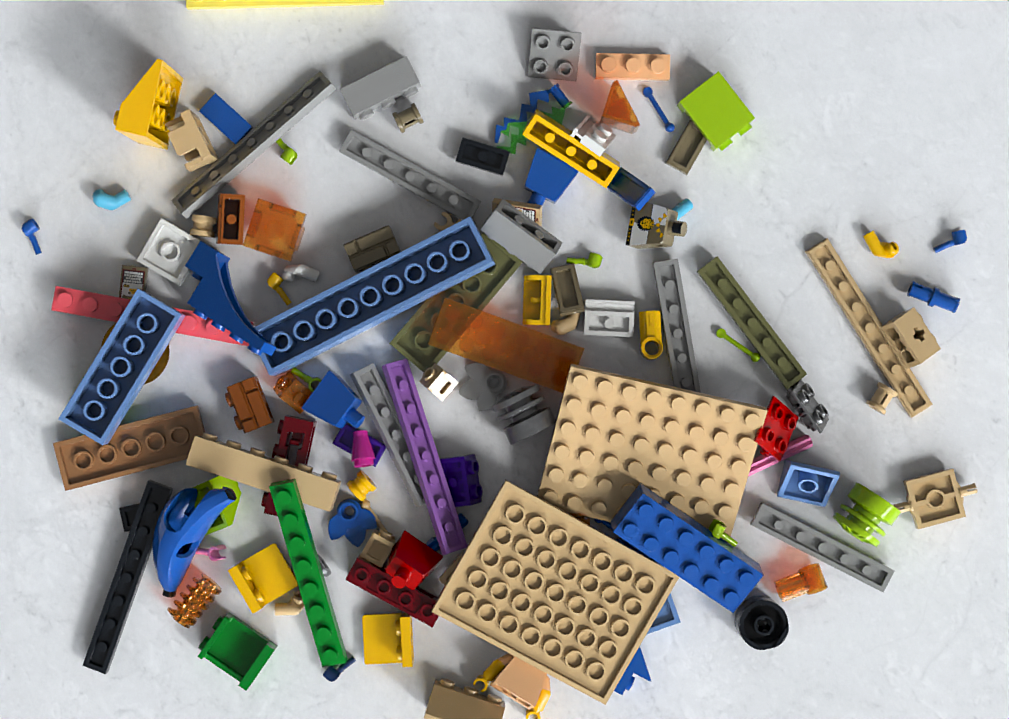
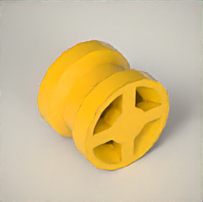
(361, 485)

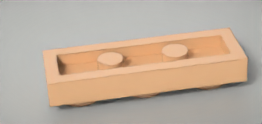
(632, 66)

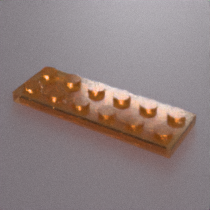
(504, 345)

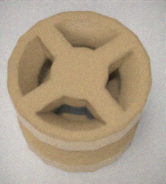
(203, 226)

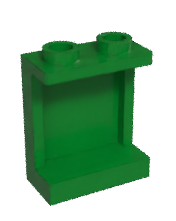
(237, 649)

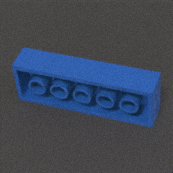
(686, 548)

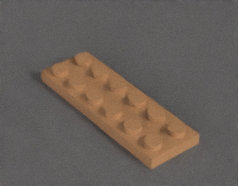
(130, 450)

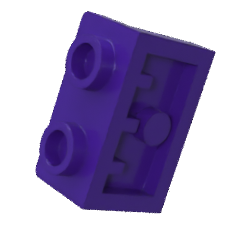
(463, 479)

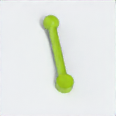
(721, 333)

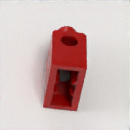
(411, 562)

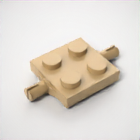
(935, 498)

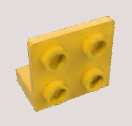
(263, 577)
(388, 639)

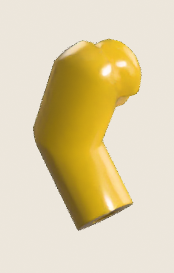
(879, 248)

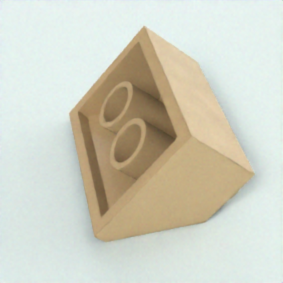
(458, 703)

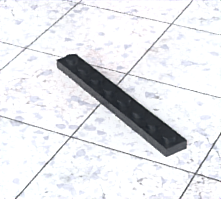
(127, 578)

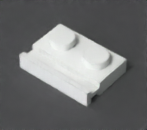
(594, 136)
(609, 318)

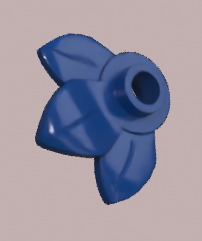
(353, 525)

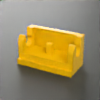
(536, 300)

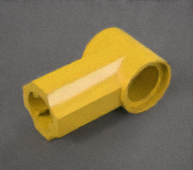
(650, 332)

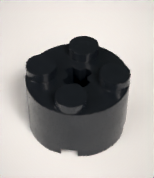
(761, 636)

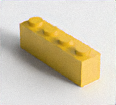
(557, 141)

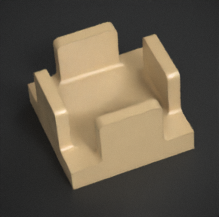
(191, 140)

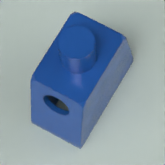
(548, 178)
(335, 402)

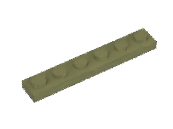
(751, 323)

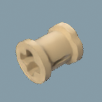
(881, 398)

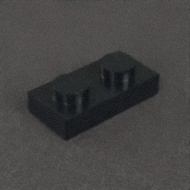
(482, 156)

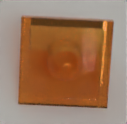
(618, 112)

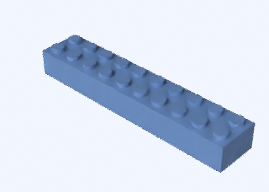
(374, 295)

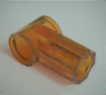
(807, 580)

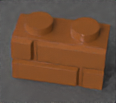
(230, 219)
(249, 405)

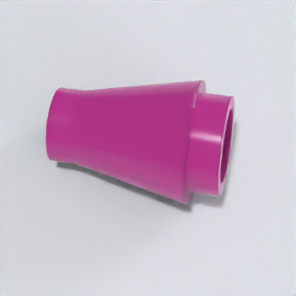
(362, 450)

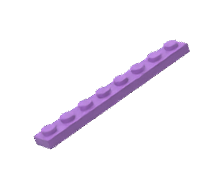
(424, 456)

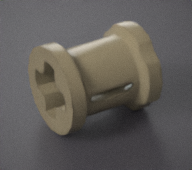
(407, 117)

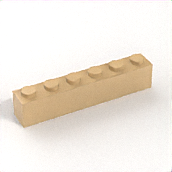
(260, 471)

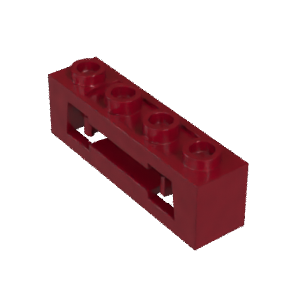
(298, 427)
(378, 583)

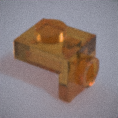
(292, 391)

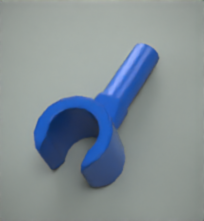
(29, 229)
(959, 237)

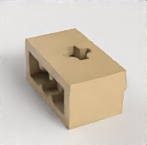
(910, 338)

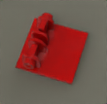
(776, 429)

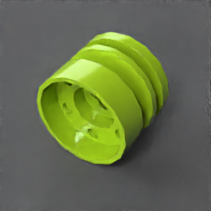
(866, 514)

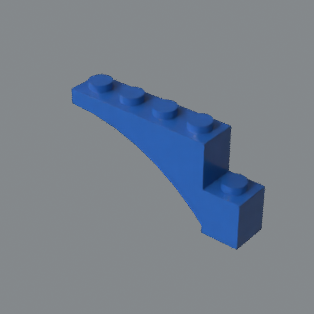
(217, 300)

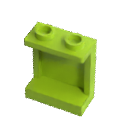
(717, 112)

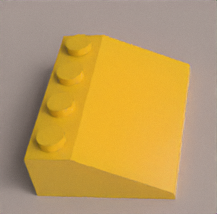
(150, 106)

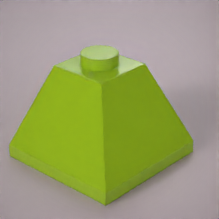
(227, 515)

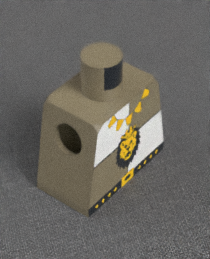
(654, 227)

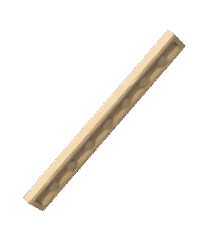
(868, 327)

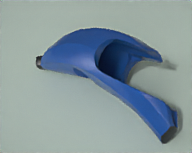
(181, 532)

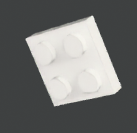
(168, 251)

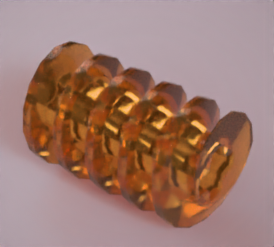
(195, 601)

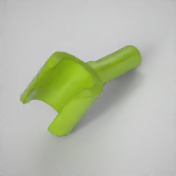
(289, 154)
(594, 260)
(306, 378)
(717, 529)

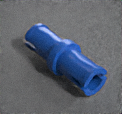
(933, 297)

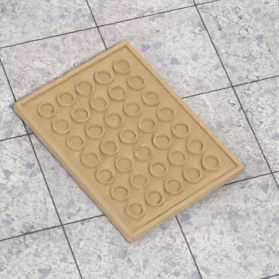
(638, 431)
(555, 592)

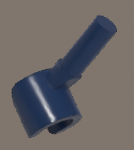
(332, 674)

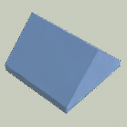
(807, 483)

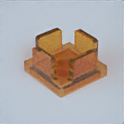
(275, 230)

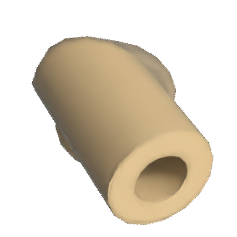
(565, 325)
(293, 607)

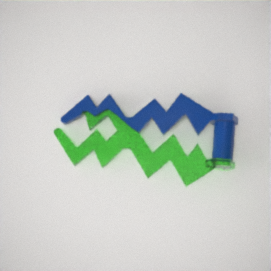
(557, 115)

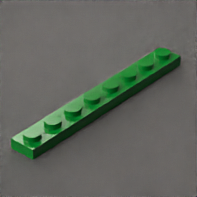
(308, 572)

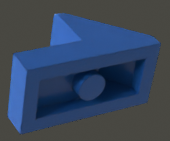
(636, 666)

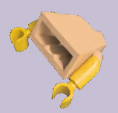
(519, 682)

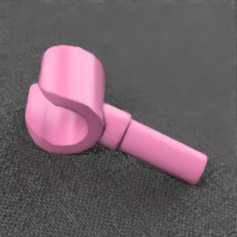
(212, 552)

